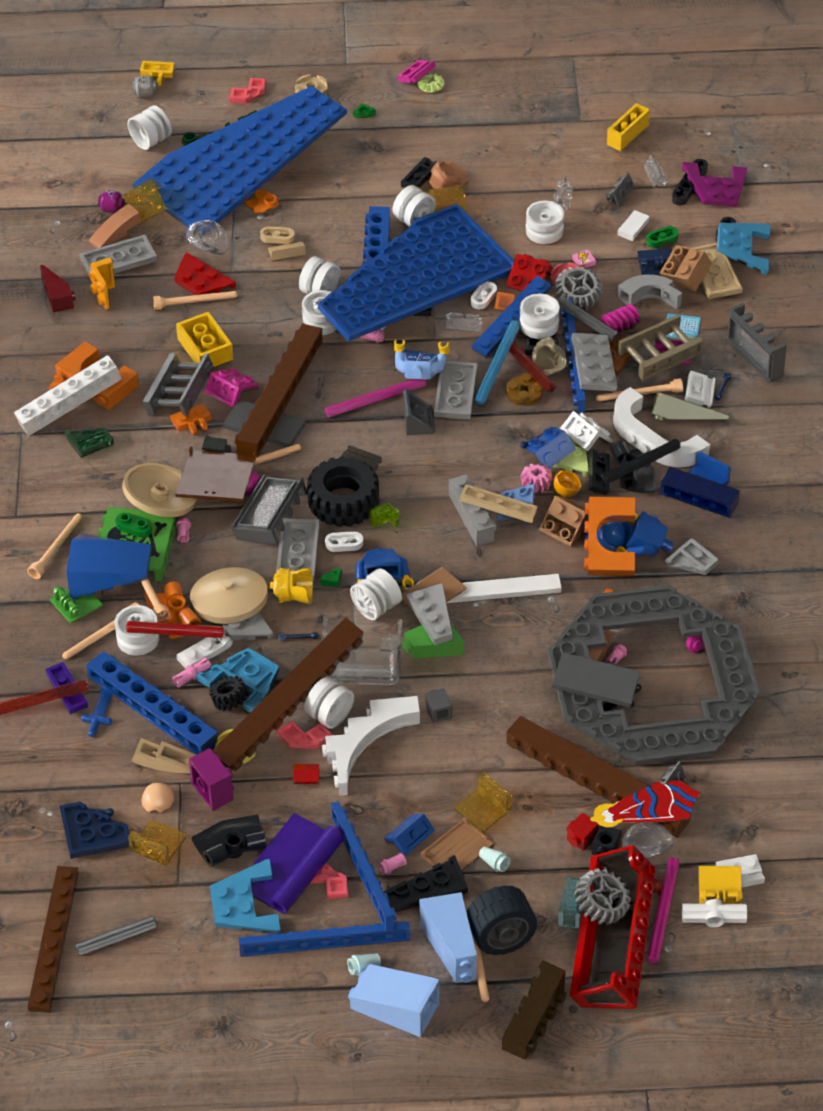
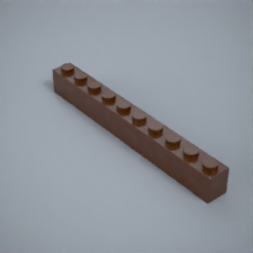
(279, 390)
(288, 694)
(578, 765)

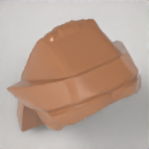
(447, 175)

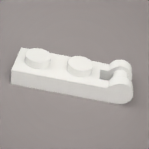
(204, 648)

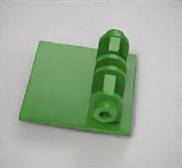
(73, 609)

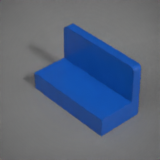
(711, 469)
(410, 833)

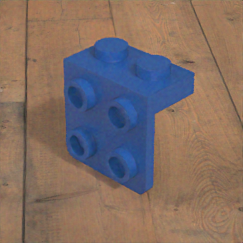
(551, 446)

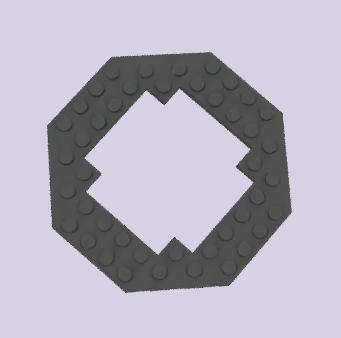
(668, 739)

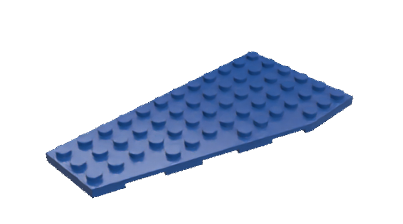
(230, 164)
(417, 270)

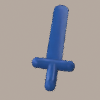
(99, 712)

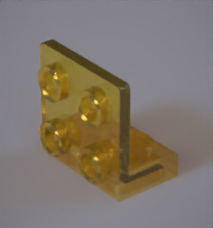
(448, 196)
(146, 199)
(485, 804)
(156, 842)

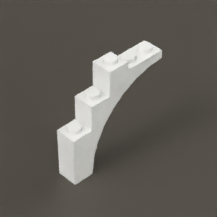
(381, 718)

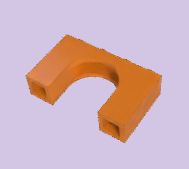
(85, 356)
(600, 560)

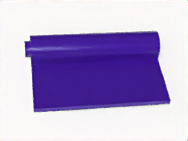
(295, 860)

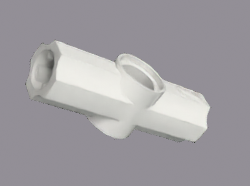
(714, 913)

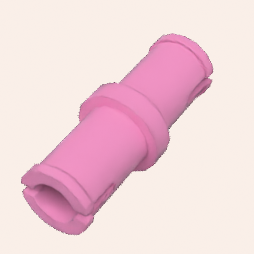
(191, 672)

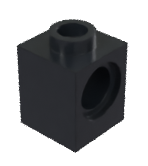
(606, 840)

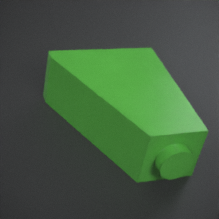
(420, 645)

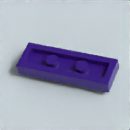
(60, 676)

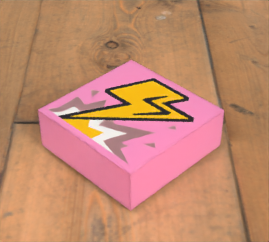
(584, 259)

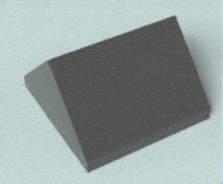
(417, 415)

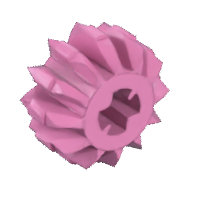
(537, 475)

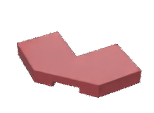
(244, 95)
(296, 738)
(335, 882)

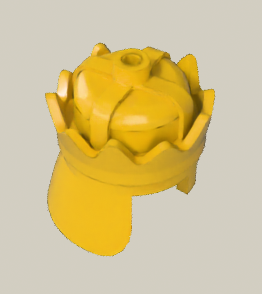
(293, 585)

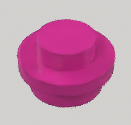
(695, 644)

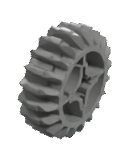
(573, 280)
(599, 903)

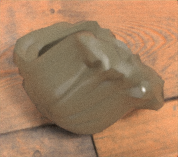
(549, 356)

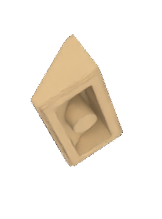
(287, 251)

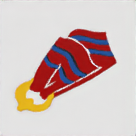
(651, 804)

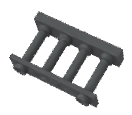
(169, 375)

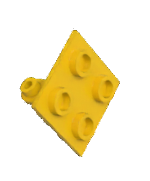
(720, 884)

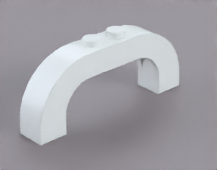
(645, 439)

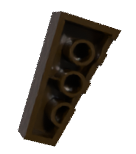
(535, 1011)

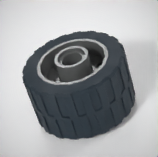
(501, 920)

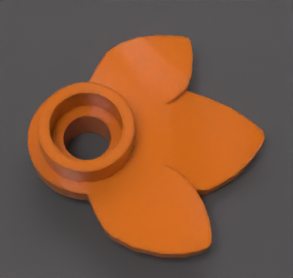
(262, 202)

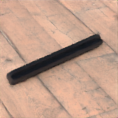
(641, 461)

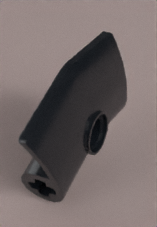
(638, 481)
(230, 839)

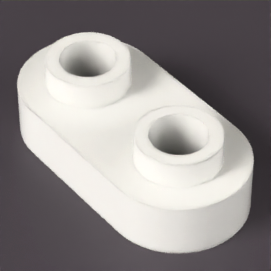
(483, 295)
(344, 541)

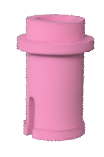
(377, 336)
(183, 530)
(619, 652)
(392, 863)

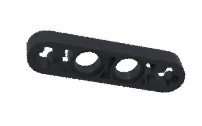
(680, 200)

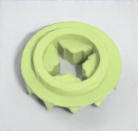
(436, 84)

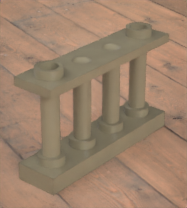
(660, 361)

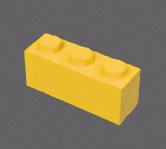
(628, 127)

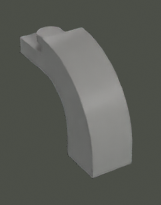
(649, 286)

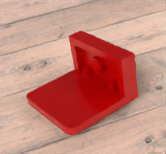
(525, 270)

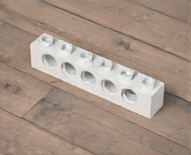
(67, 395)

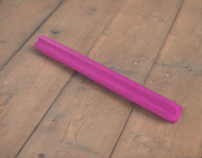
(373, 397)
(663, 910)

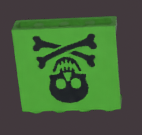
(160, 538)

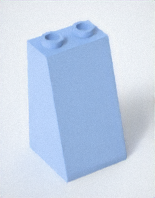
(449, 932)
(396, 998)

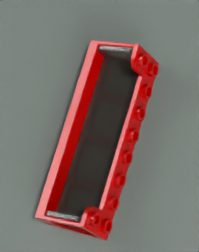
(613, 954)

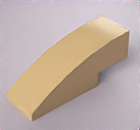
(162, 757)

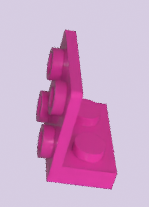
(228, 385)

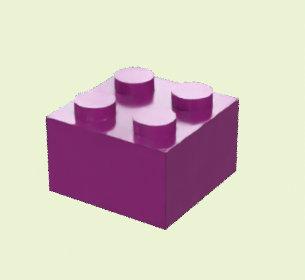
(211, 779)

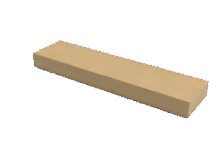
(498, 503)

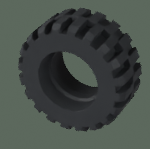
(343, 474)

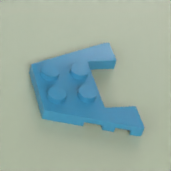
(736, 242)
(254, 669)
(234, 901)

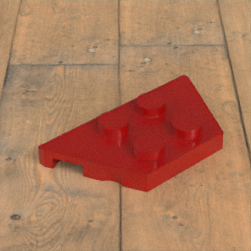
(200, 278)

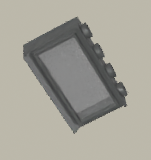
(752, 347)
(266, 508)

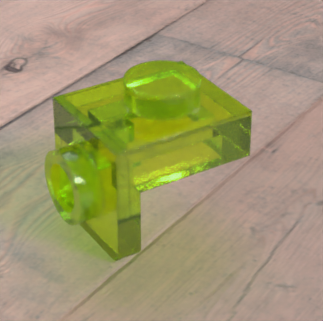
(383, 514)

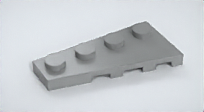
(432, 612)

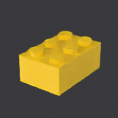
(204, 336)

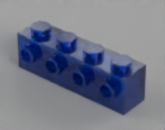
(701, 490)

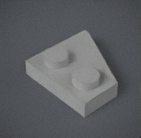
(692, 558)
(248, 629)

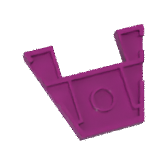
(715, 189)

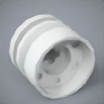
(149, 127)
(376, 594)

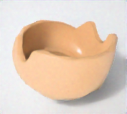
(157, 797)

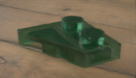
(89, 440)

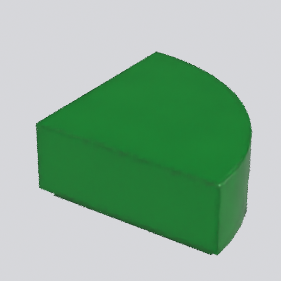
(364, 111)
(332, 578)

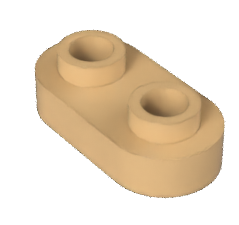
(277, 235)

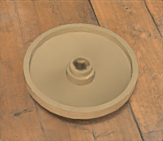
(153, 490)
(229, 595)

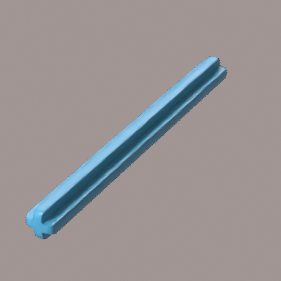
(497, 362)

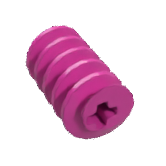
(621, 318)

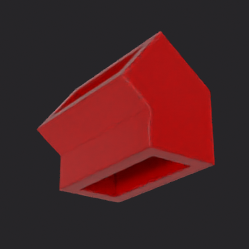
(306, 773)

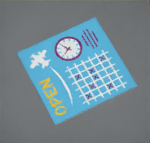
(688, 325)

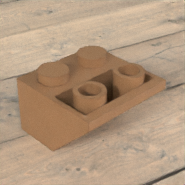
(686, 267)
(564, 521)

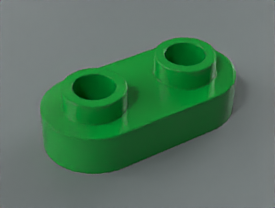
(662, 236)
(132, 524)

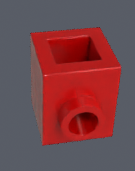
(581, 831)

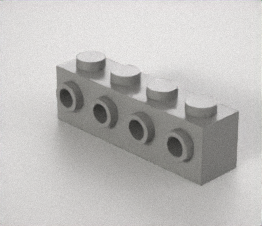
(475, 518)

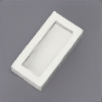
(633, 225)

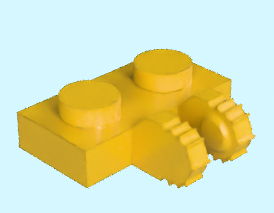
(157, 69)

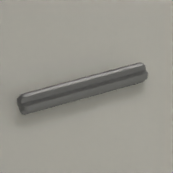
(587, 319)
(116, 935)

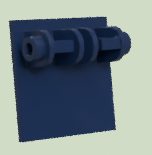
(652, 261)

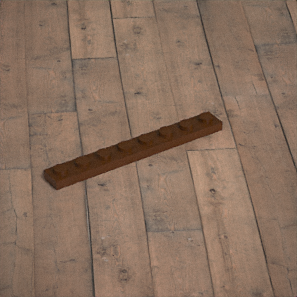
(53, 939)

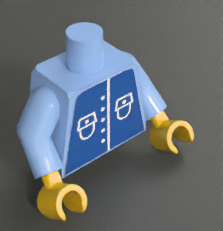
(420, 364)

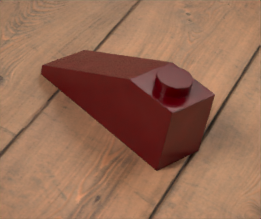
(57, 290)

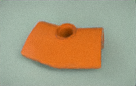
(176, 604)

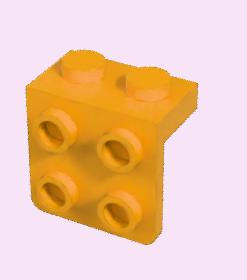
(102, 280)

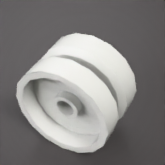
(412, 205)
(544, 222)
(319, 275)
(312, 315)
(539, 316)
(135, 643)
(329, 702)

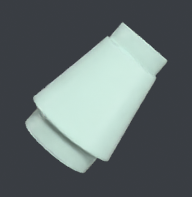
(495, 859)
(359, 963)

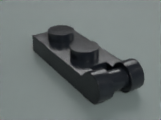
(419, 173)
(598, 465)

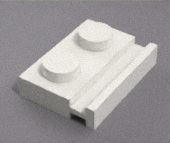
(699, 389)
(750, 869)

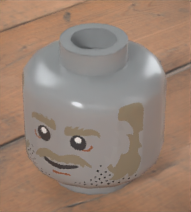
(144, 86)

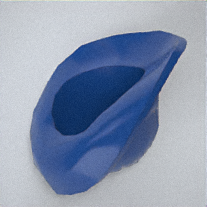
(613, 535)

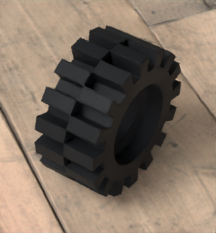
(228, 693)

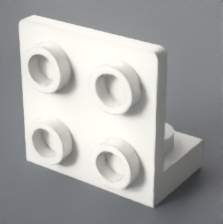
(584, 430)

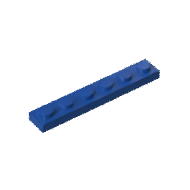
(494, 334)

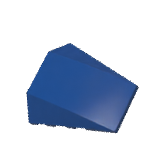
(105, 562)

